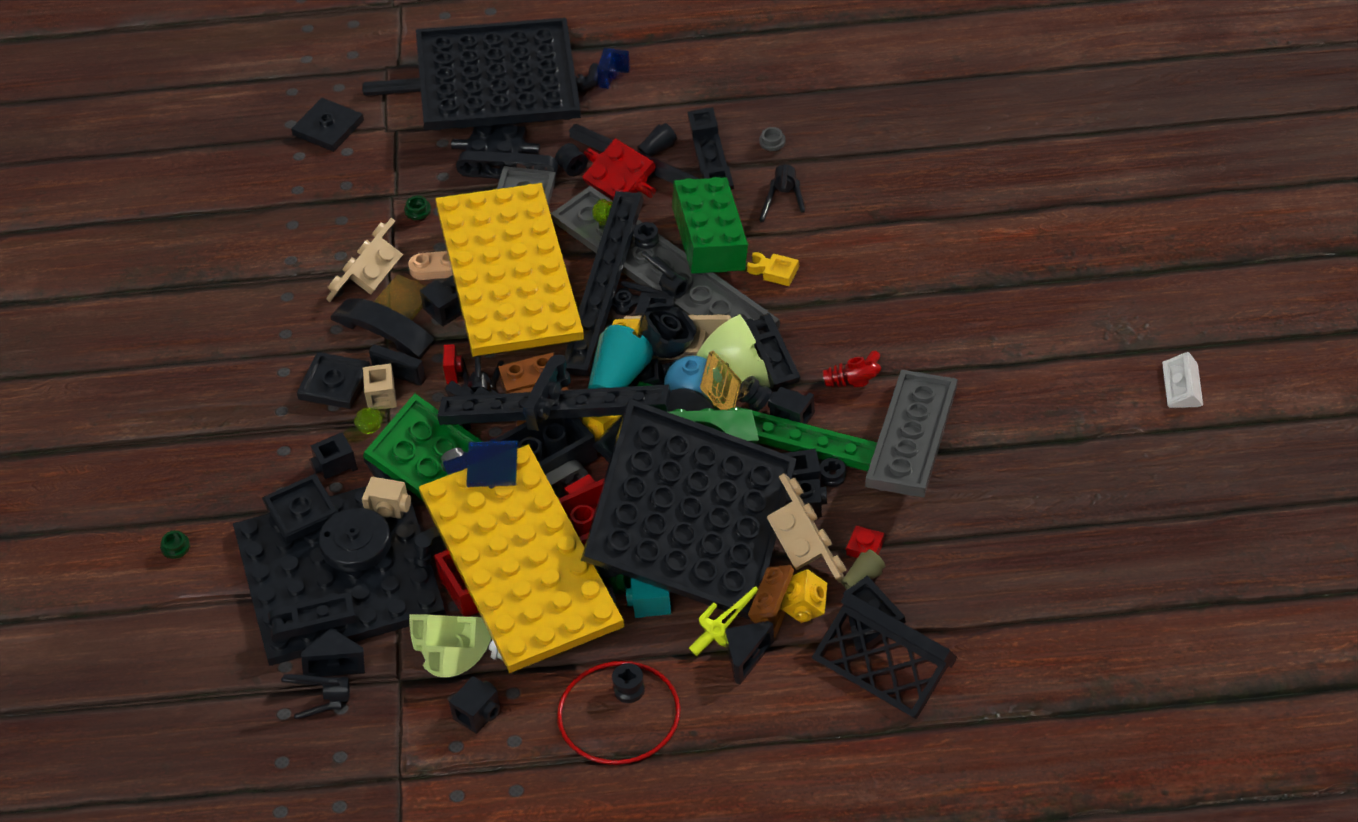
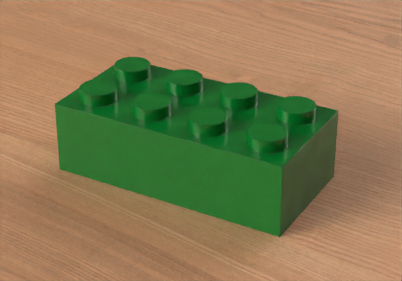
(709, 225)

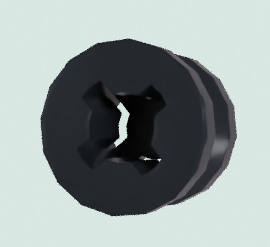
(571, 159)
(753, 393)
(634, 688)

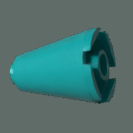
(619, 358)

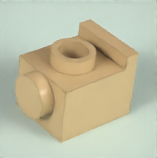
(379, 386)
(386, 497)

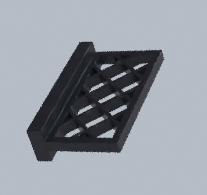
(897, 632)

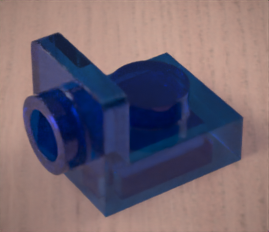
(611, 63)

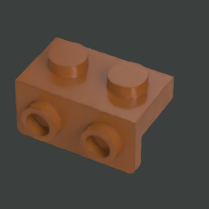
(769, 596)

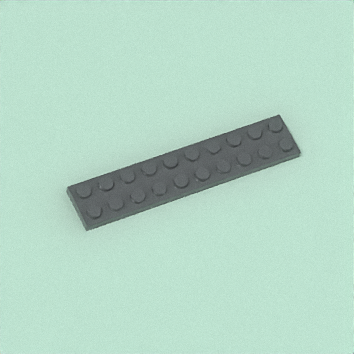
(706, 291)

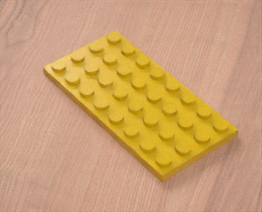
(508, 269)
(522, 563)

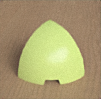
(735, 346)
(449, 642)

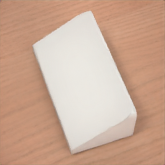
(1182, 382)

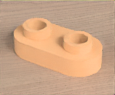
(430, 266)

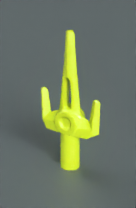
(715, 628)

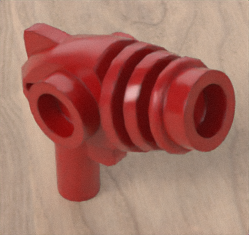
(856, 371)

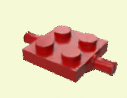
(619, 170)

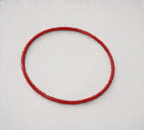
(625, 761)

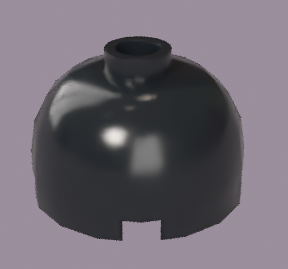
(666, 330)

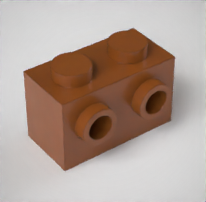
(522, 373)

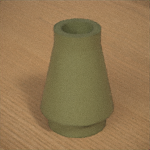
(866, 564)

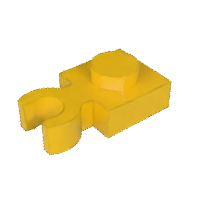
(776, 269)

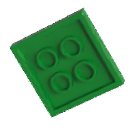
(413, 445)

